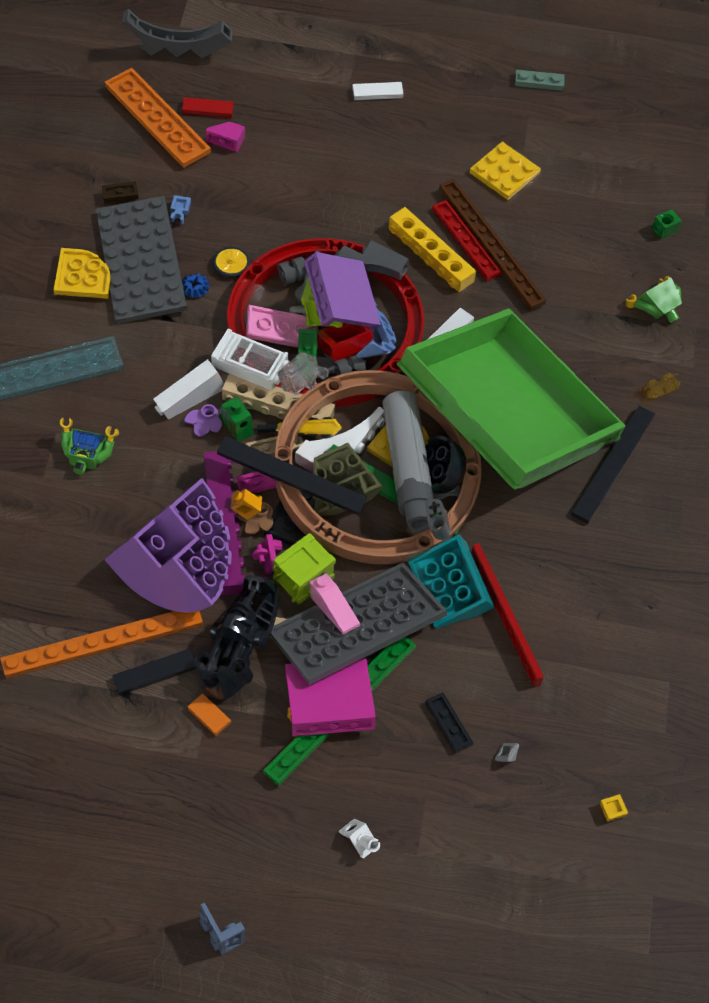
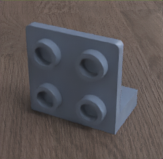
(231, 937)

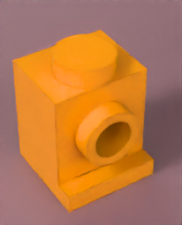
(246, 503)

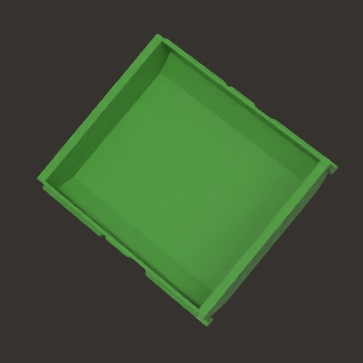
(511, 397)

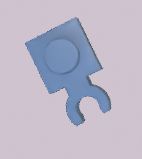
(180, 207)

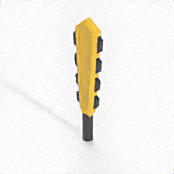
(313, 427)

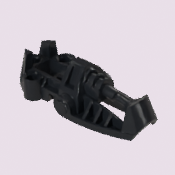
(236, 636)

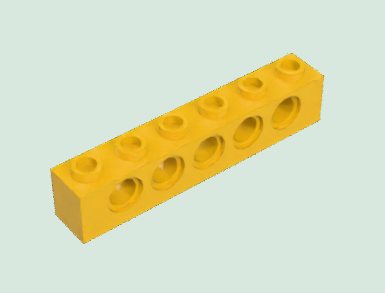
(432, 249)

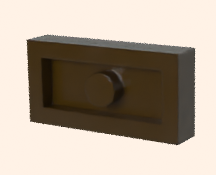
(120, 192)

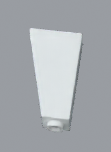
(189, 391)

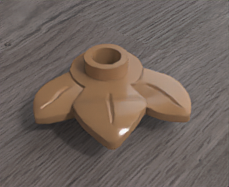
(260, 521)

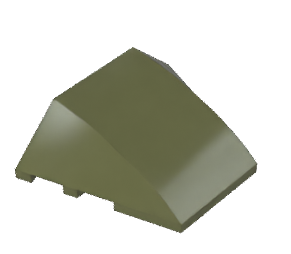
(348, 470)

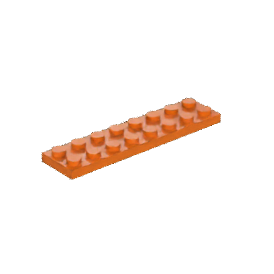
(157, 117)

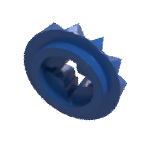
(199, 290)

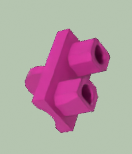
(266, 553)

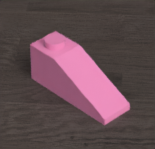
(333, 604)

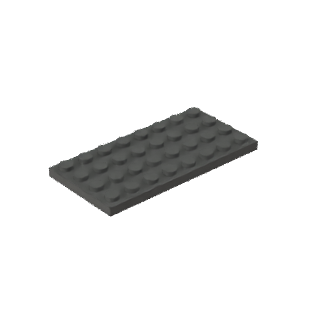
(141, 260)
(387, 610)

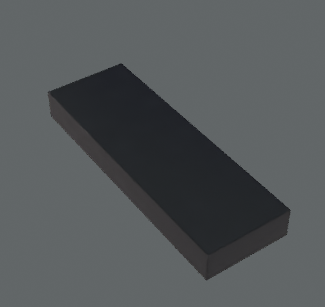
(449, 723)

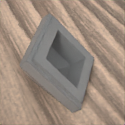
(507, 752)

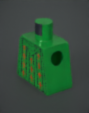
(233, 415)

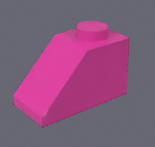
(226, 135)

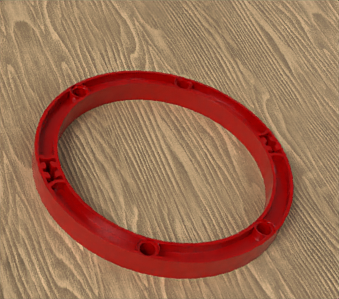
(266, 267)

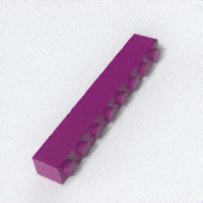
(220, 483)

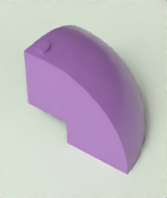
(179, 554)

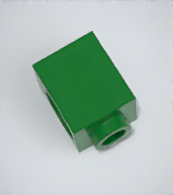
(666, 224)

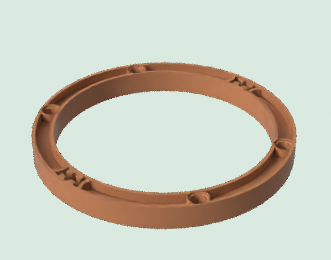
(348, 545)

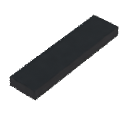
(154, 672)

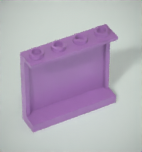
(341, 290)

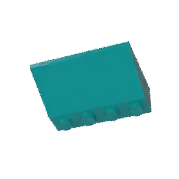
(453, 580)

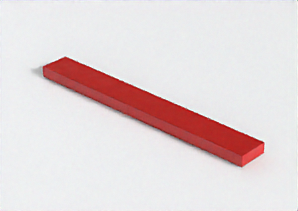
(507, 616)

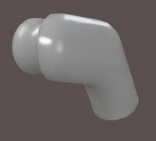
(297, 309)

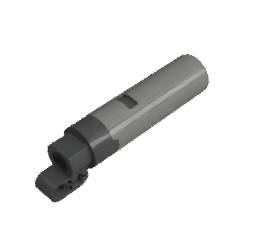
(411, 467)

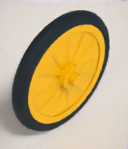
(231, 262)

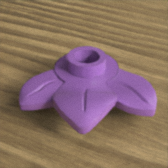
(202, 422)

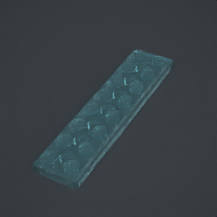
(59, 367)

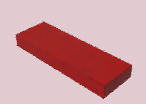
(208, 107)

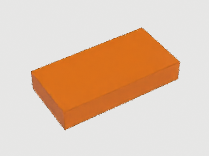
(209, 714)

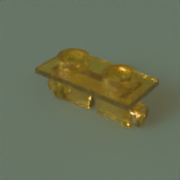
(668, 382)

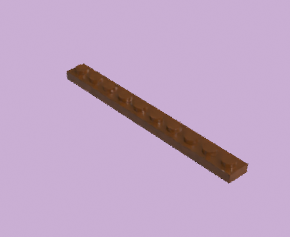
(492, 244)

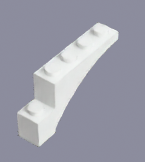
(355, 437)

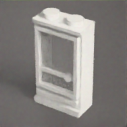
(249, 360)

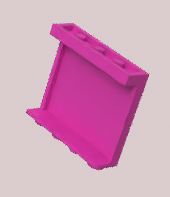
(332, 704)

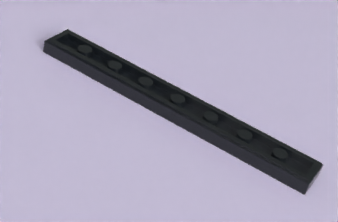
(613, 465)
(291, 475)

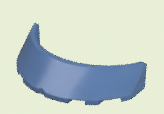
(383, 339)

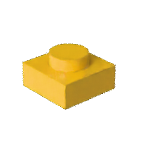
(613, 808)

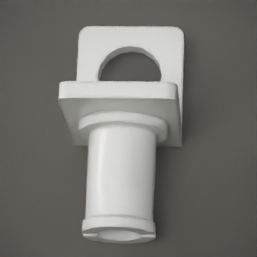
(360, 837)

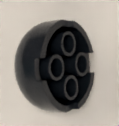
(449, 464)

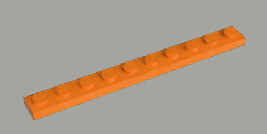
(99, 642)

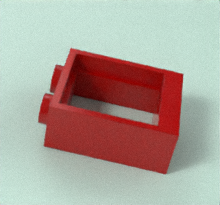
(330, 335)

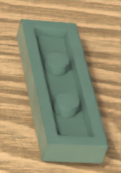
(539, 80)

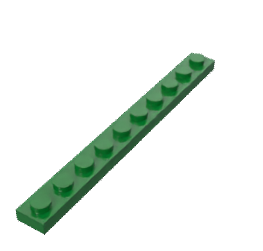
(305, 745)

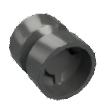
(292, 271)
(352, 364)

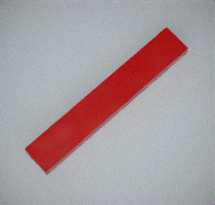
(466, 240)

